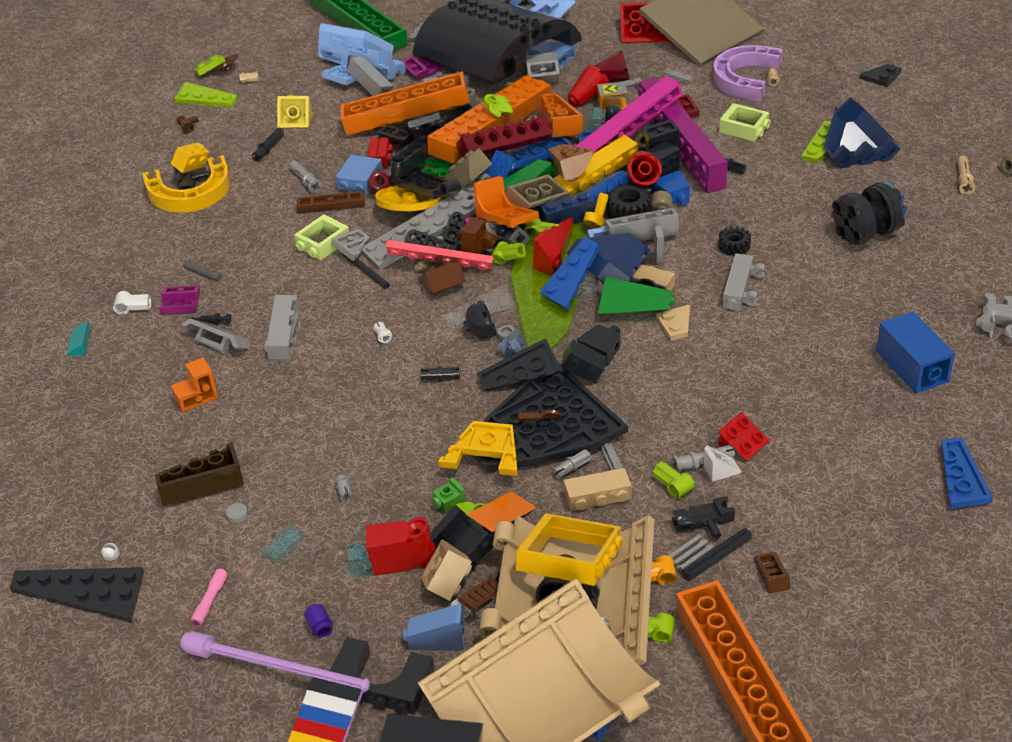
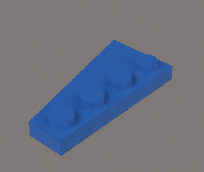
(566, 280)
(962, 476)

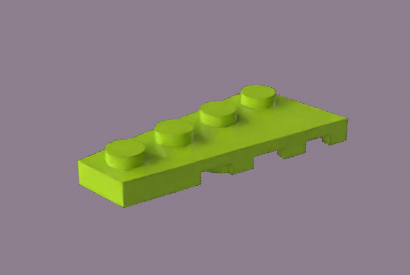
(206, 96)
(815, 150)

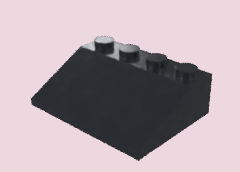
(423, 729)

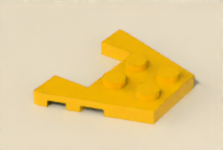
(485, 440)

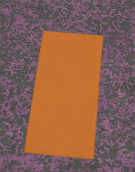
(501, 509)

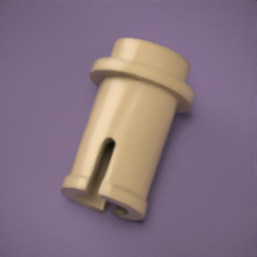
(248, 77)
(772, 78)

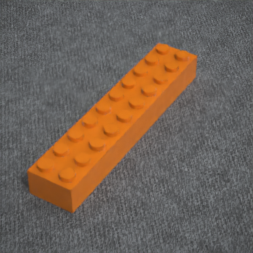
(524, 100)
(738, 666)

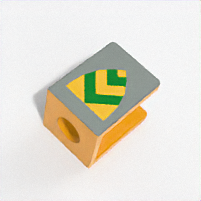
(611, 90)

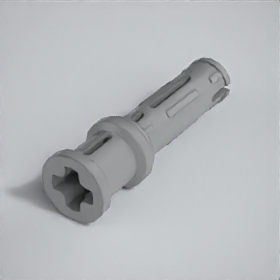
(308, 179)
(694, 459)

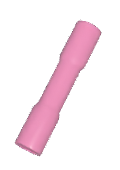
(204, 607)

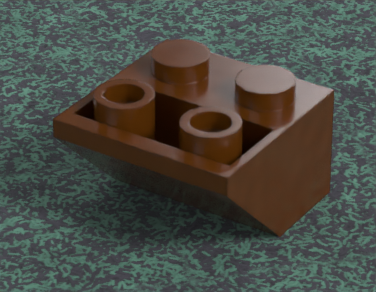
(442, 278)

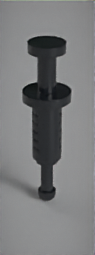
(216, 318)

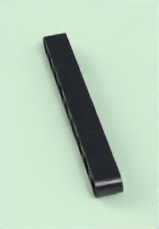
(417, 150)

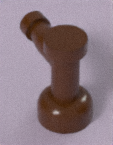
(187, 123)

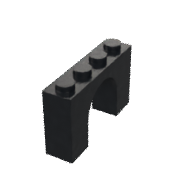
(400, 694)

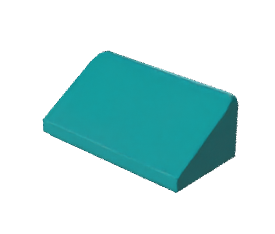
(79, 340)

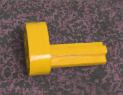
(595, 219)

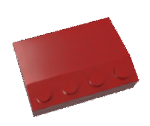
(636, 27)

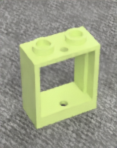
(729, 125)
(324, 248)

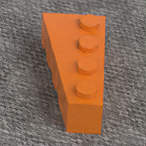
(561, 116)

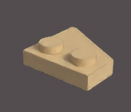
(675, 322)

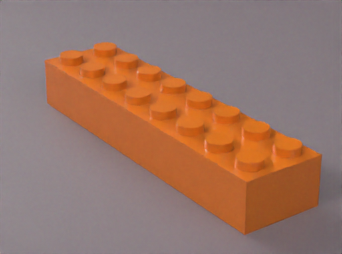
(404, 103)

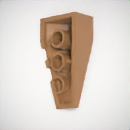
(570, 160)

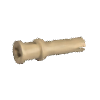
(965, 178)

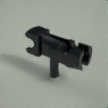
(186, 179)
(705, 516)

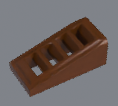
(775, 583)
(481, 593)

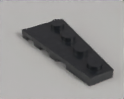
(528, 364)

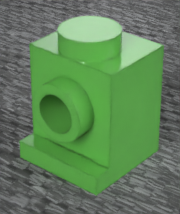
(448, 495)

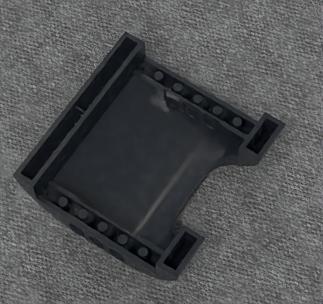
(484, 34)

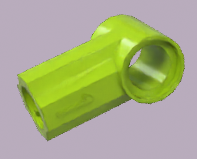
(536, 227)
(508, 252)
(676, 483)
(661, 627)

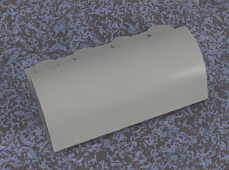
(643, 225)

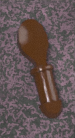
(536, 416)

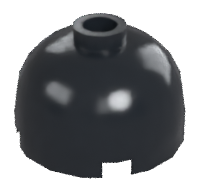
(479, 320)

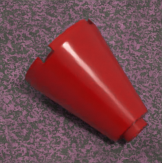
(586, 86)
(643, 169)

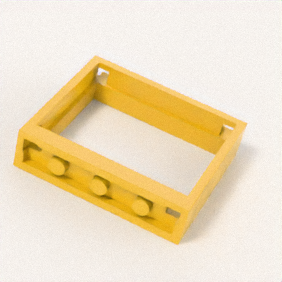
(532, 561)

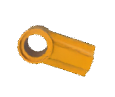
(663, 570)

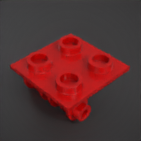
(742, 436)

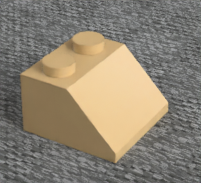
(446, 570)

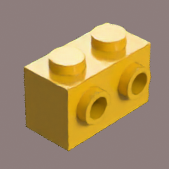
(190, 157)

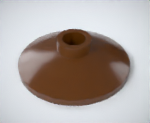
(227, 64)

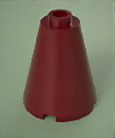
(614, 68)

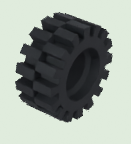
(734, 240)

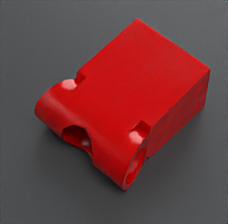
(399, 545)

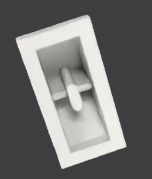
(719, 464)

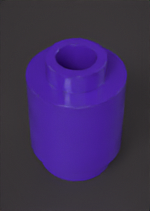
(318, 620)

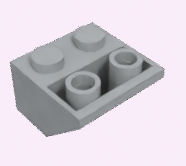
(543, 66)

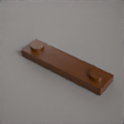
(330, 201)

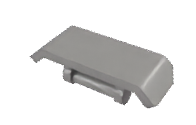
(237, 341)

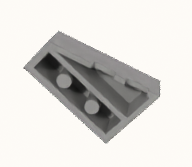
(283, 327)

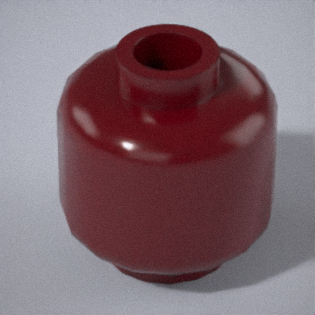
(377, 181)

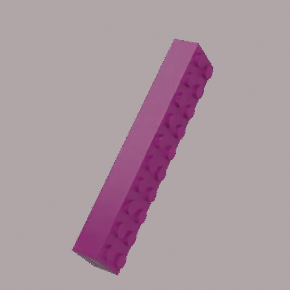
(696, 150)

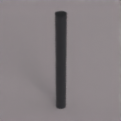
(369, 272)

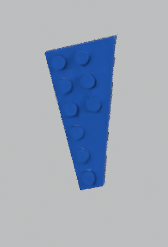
(533, 152)

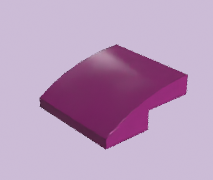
(421, 68)
(179, 299)

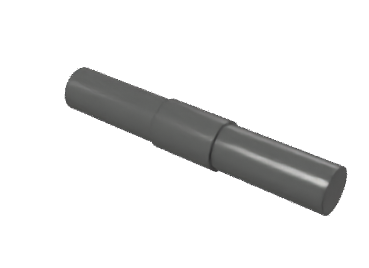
(202, 271)

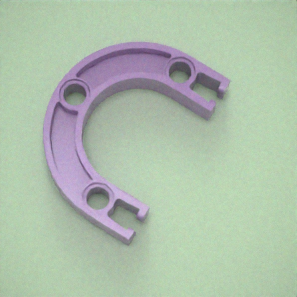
(744, 56)

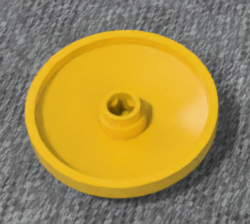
(403, 200)

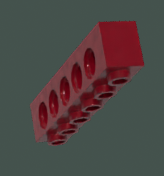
(493, 139)

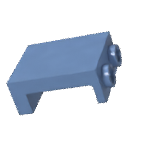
(356, 172)

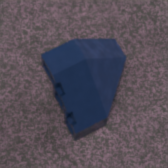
(857, 137)
(617, 257)

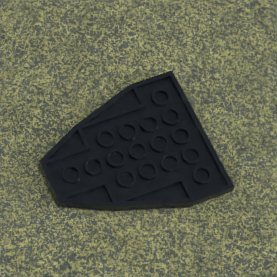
(582, 422)

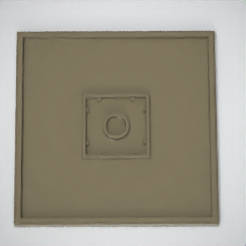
(702, 26)

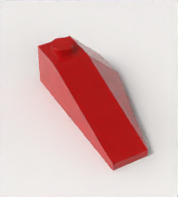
(551, 247)

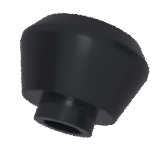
(611, 111)

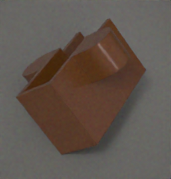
(475, 238)

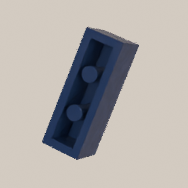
(567, 207)

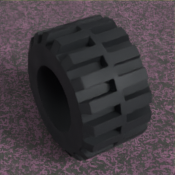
(628, 201)

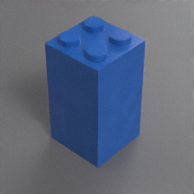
(915, 352)

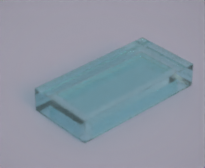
(282, 544)

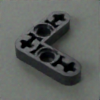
(439, 243)

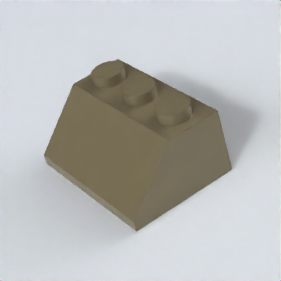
(468, 168)
(536, 192)

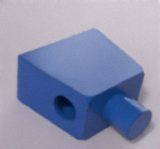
(674, 184)

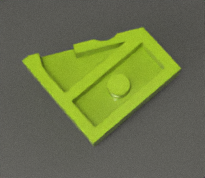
(209, 64)

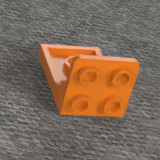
(494, 205)

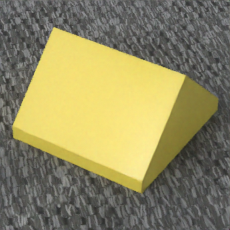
(293, 112)

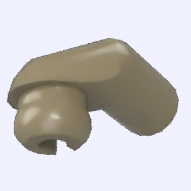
(422, 265)

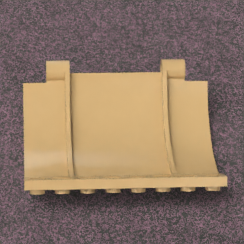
(623, 587)
(543, 676)

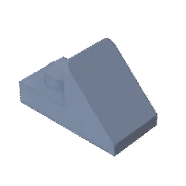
(512, 344)

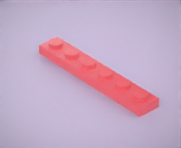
(442, 255)

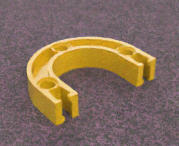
(189, 199)

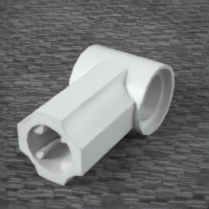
(125, 301)

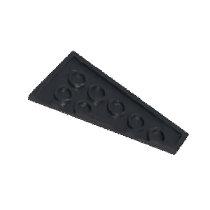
(91, 590)

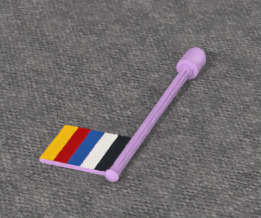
(327, 703)

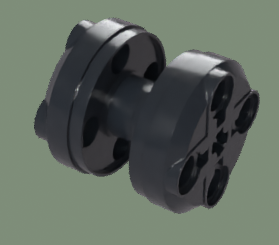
(862, 215)

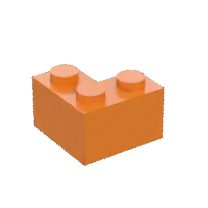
(198, 388)

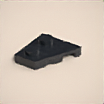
(882, 75)

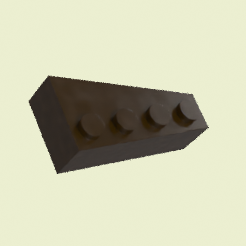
(200, 476)

